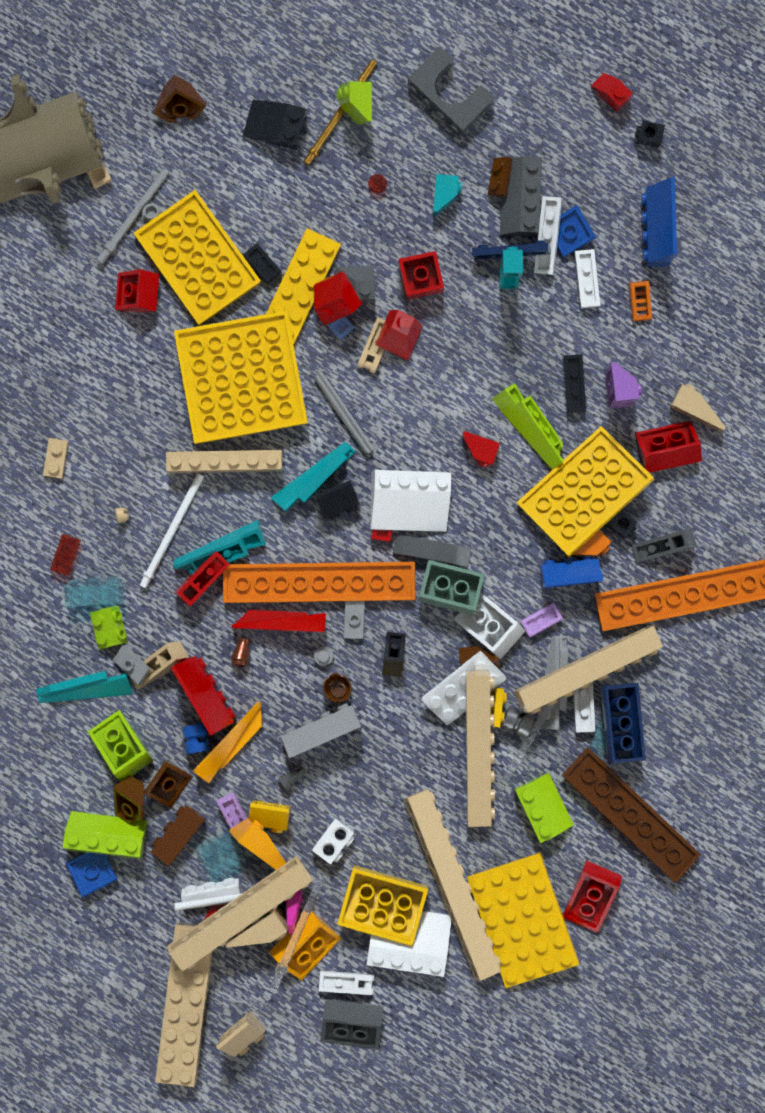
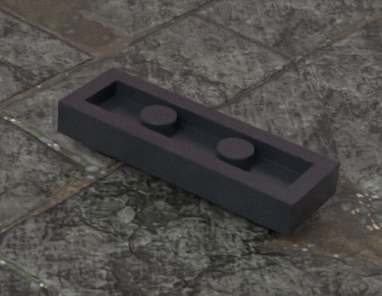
(574, 383)

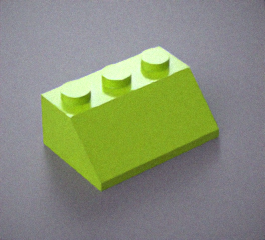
(544, 807)

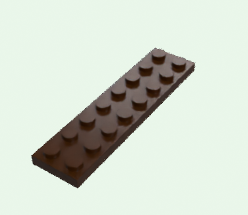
(631, 815)

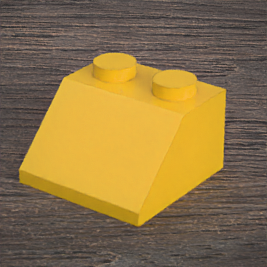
(270, 815)

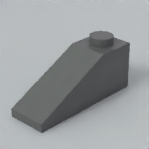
(664, 545)

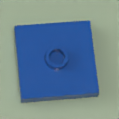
(573, 231)
(91, 872)

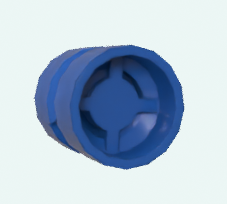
(196, 738)

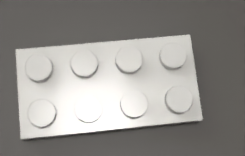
(449, 696)

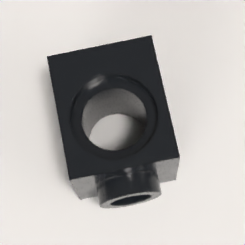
(655, 128)
(613, 524)

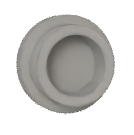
(151, 211)
(323, 656)

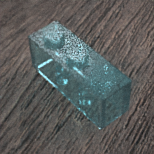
(94, 592)

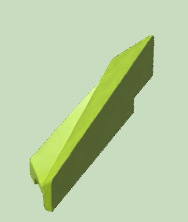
(531, 424)

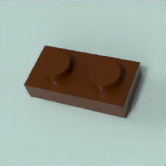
(500, 176)

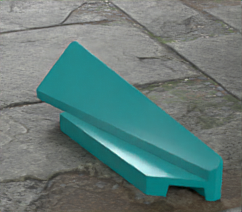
(314, 478)
(230, 547)
(86, 687)

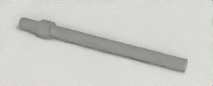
(111, 246)

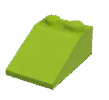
(120, 746)

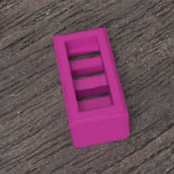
(293, 908)

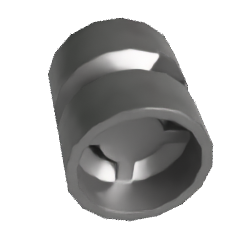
(517, 721)

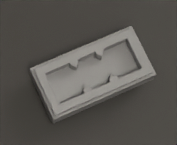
(354, 619)
(132, 664)

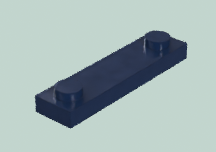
(486, 252)

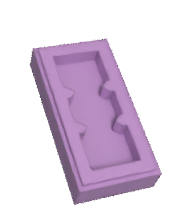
(541, 620)
(231, 809)

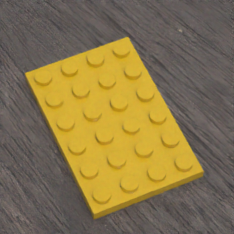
(197, 257)
(585, 491)
(523, 920)

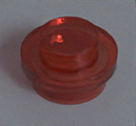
(377, 183)

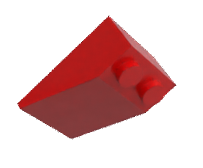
(592, 896)

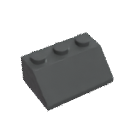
(351, 1023)

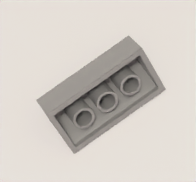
(320, 731)

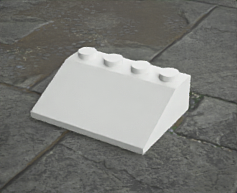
(410, 500)
(425, 956)

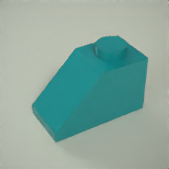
(446, 192)

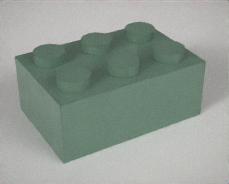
(451, 587)

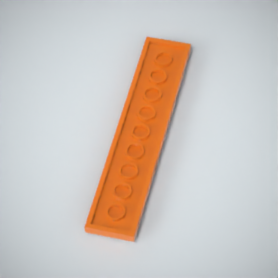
(319, 582)
(681, 595)

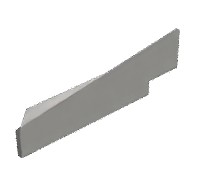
(556, 659)

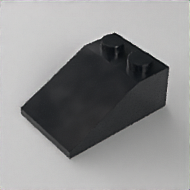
(275, 123)

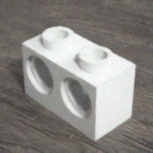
(329, 838)

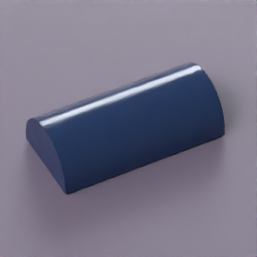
(623, 723)

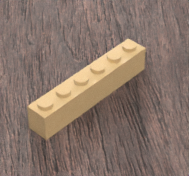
(224, 461)

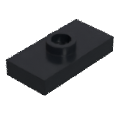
(262, 263)

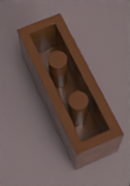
(177, 834)

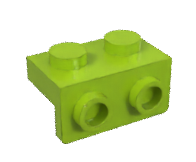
(108, 627)

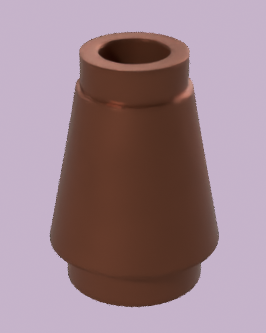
(241, 653)

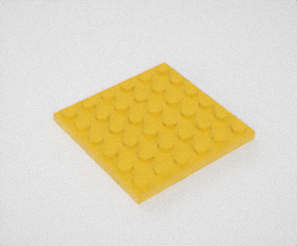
(240, 377)

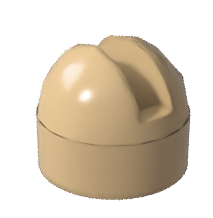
(121, 514)

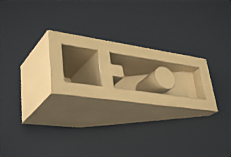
(693, 405)
(162, 661)

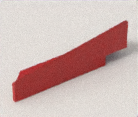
(282, 621)

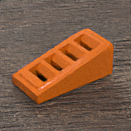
(633, 301)

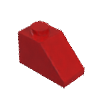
(612, 91)
(481, 449)

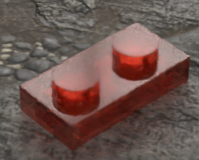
(65, 554)

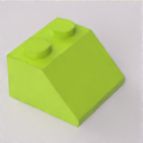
(356, 100)

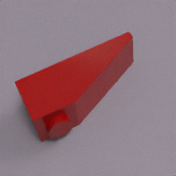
(201, 579)

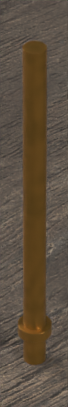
(313, 152)

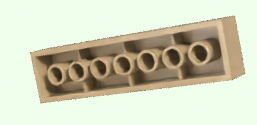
(183, 1019)

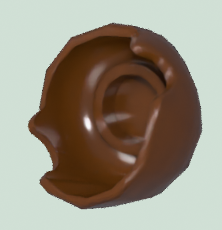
(340, 693)

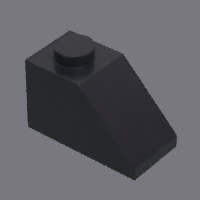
(393, 654)

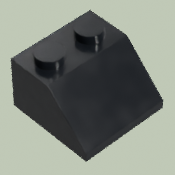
(338, 500)

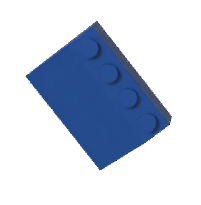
(660, 223)

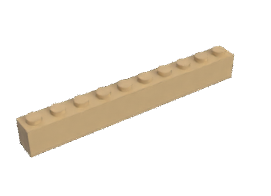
(452, 884)

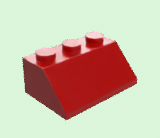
(668, 446)

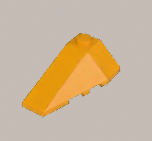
(255, 839)

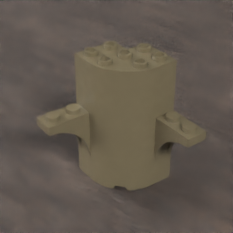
(45, 144)

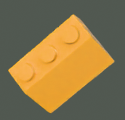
(312, 946)

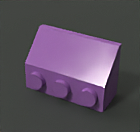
(621, 387)

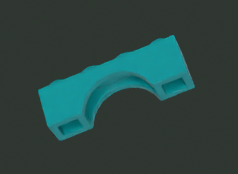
(510, 268)

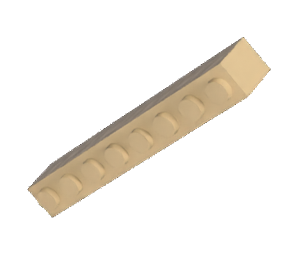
(588, 669)
(479, 748)
(239, 913)

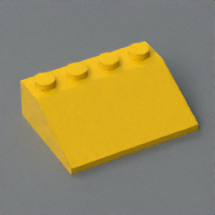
(383, 905)

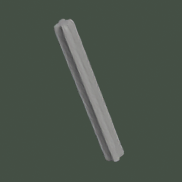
(344, 413)

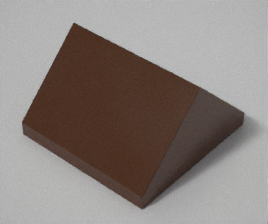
(168, 783)

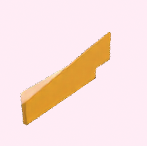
(231, 744)

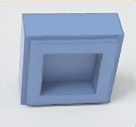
(341, 327)

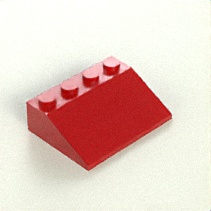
(203, 694)

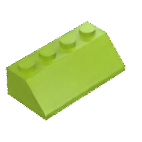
(104, 835)

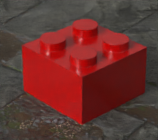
(421, 275)

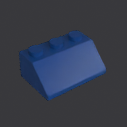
(570, 572)

